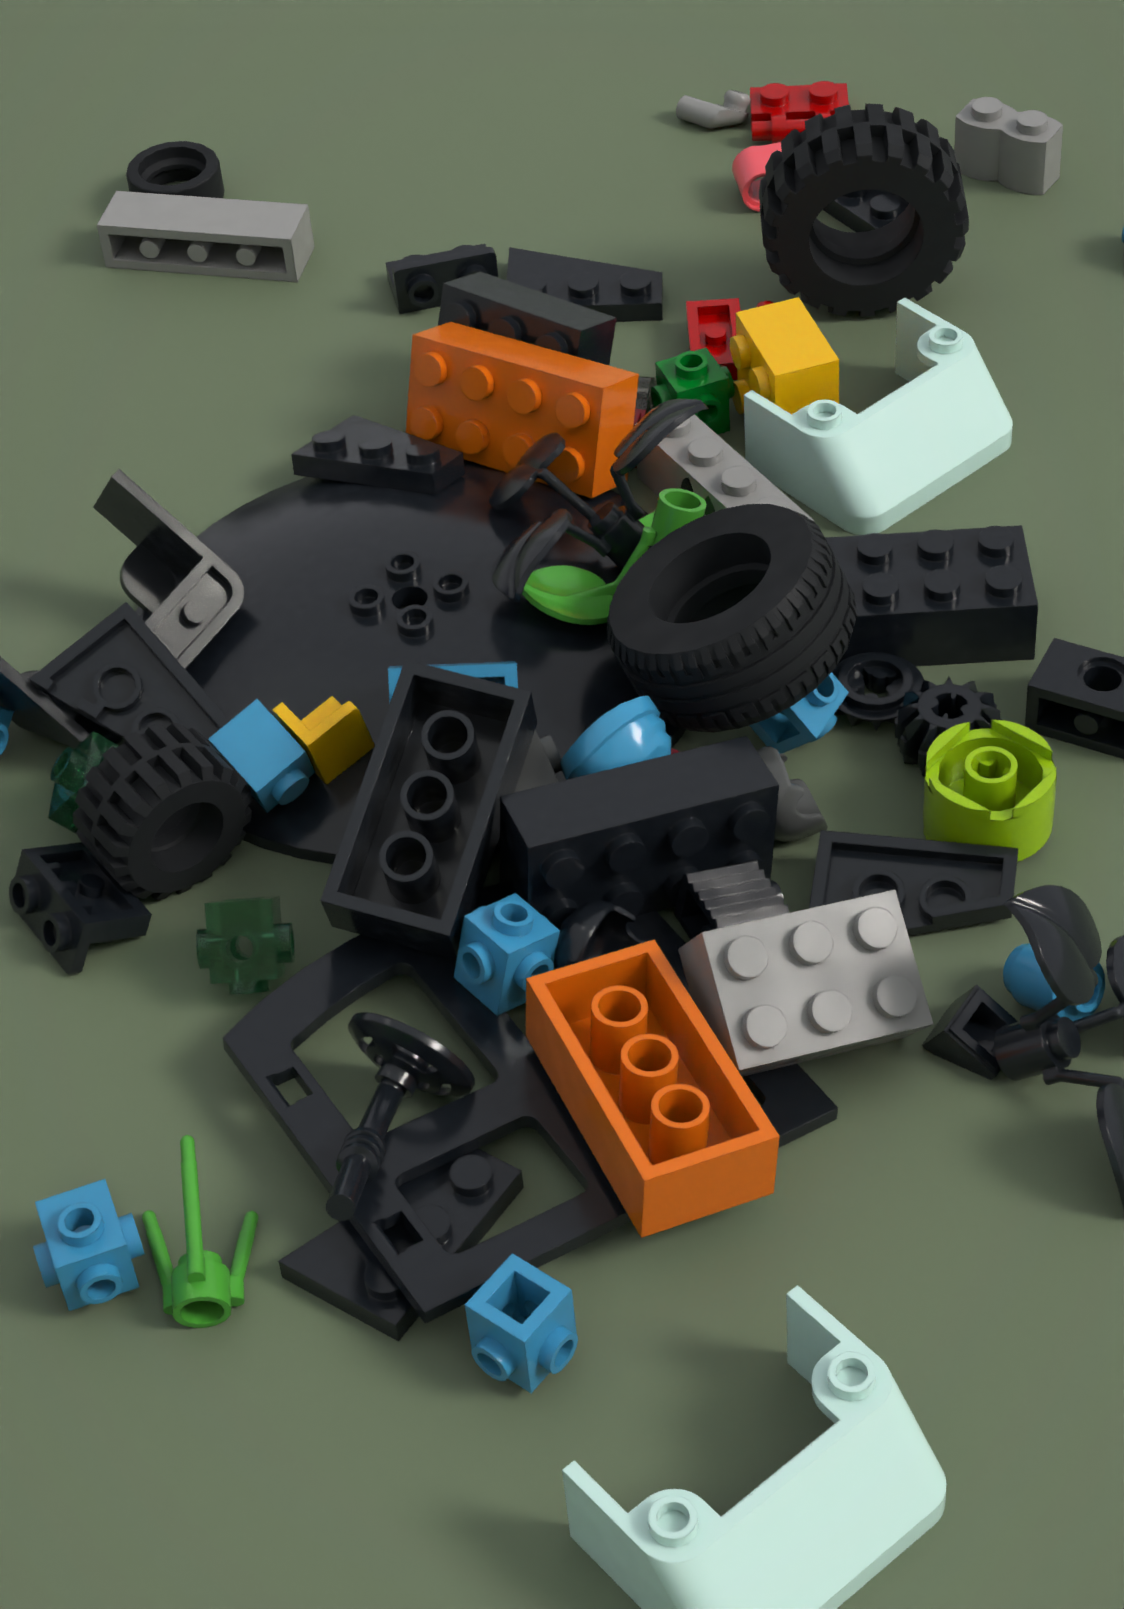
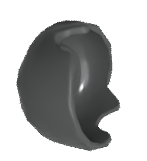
(796, 808)

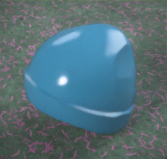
(618, 738)

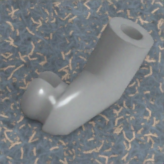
(714, 115)

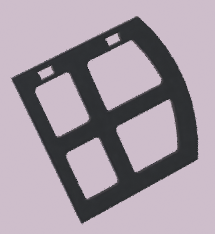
(519, 1098)

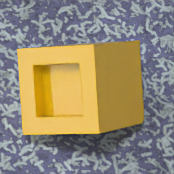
(330, 735)

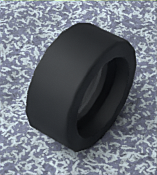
(173, 163)

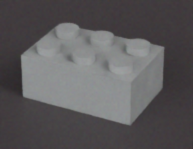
(808, 983)

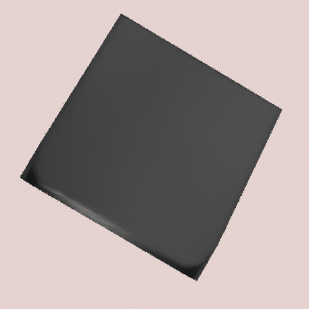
(968, 1033)

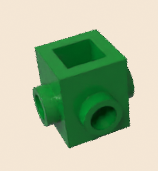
(699, 378)

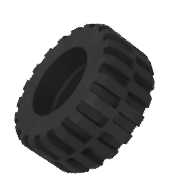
(850, 155)

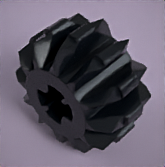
(934, 710)

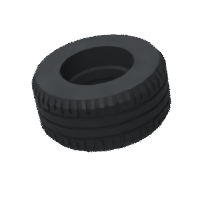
(732, 617)

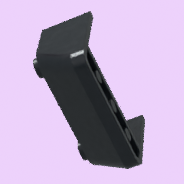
(169, 575)

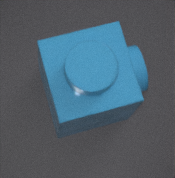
(264, 756)

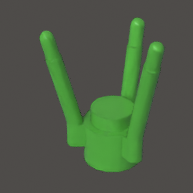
(201, 1286)

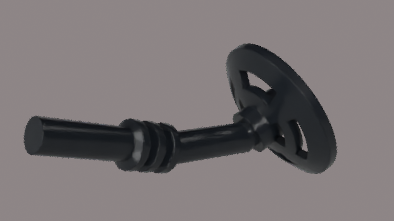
(403, 1067)

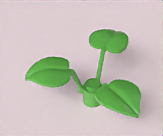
(584, 597)

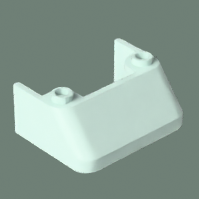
(899, 451)
(806, 1530)

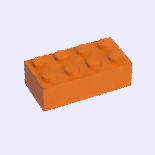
(505, 394)
(650, 1088)

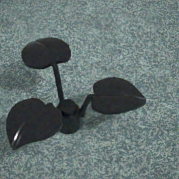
(613, 528)
(1042, 1042)

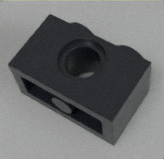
(1078, 697)

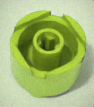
(990, 787)

